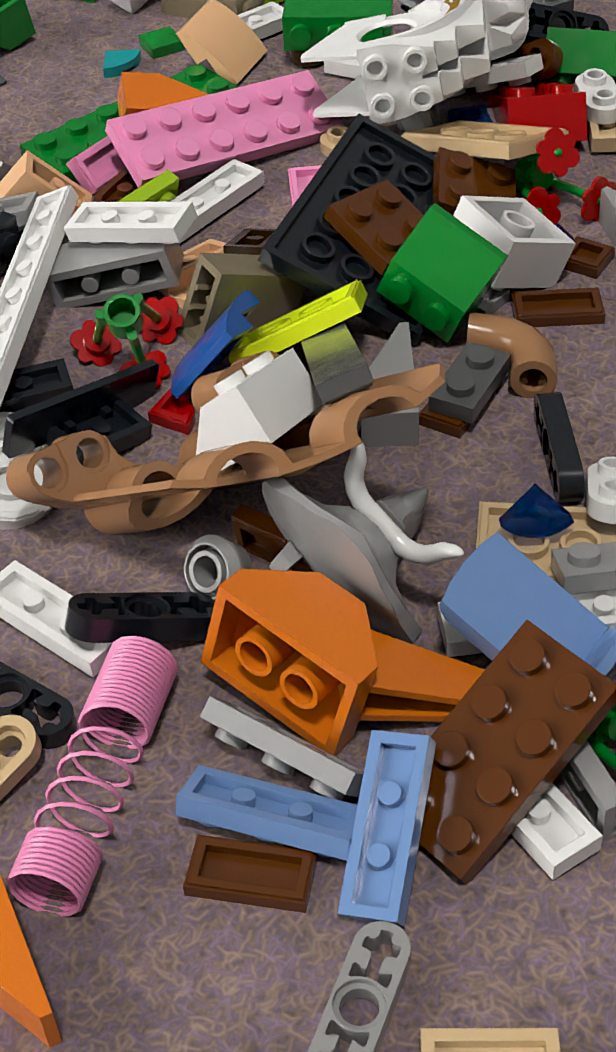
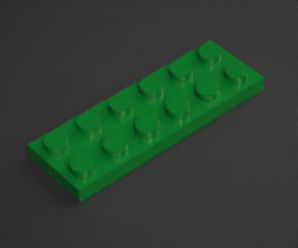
(80, 133)

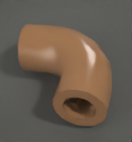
(532, 355)

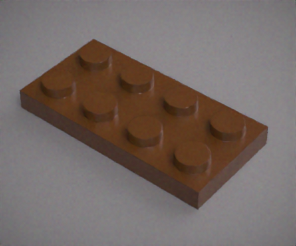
(508, 746)

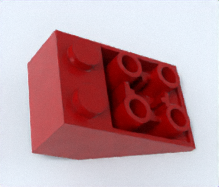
(542, 106)

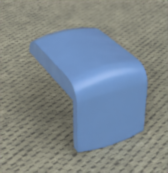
(504, 588)

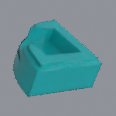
(119, 61)

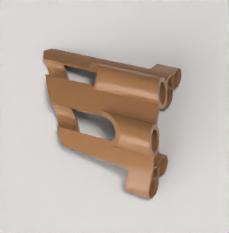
(152, 495)

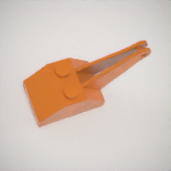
(317, 665)

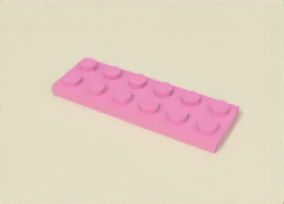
(221, 127)

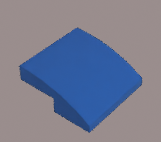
(214, 344)

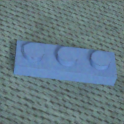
(267, 811)
(387, 827)

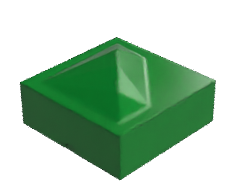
(161, 42)

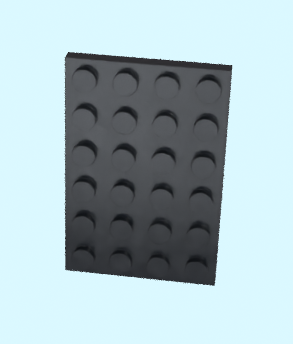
(315, 253)

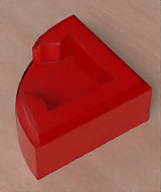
(173, 413)

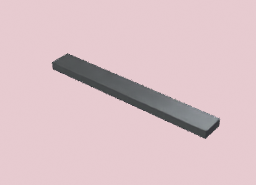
(336, 363)

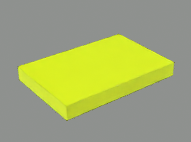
(303, 322)

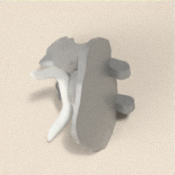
(357, 542)

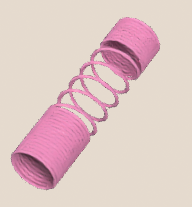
(131, 681)

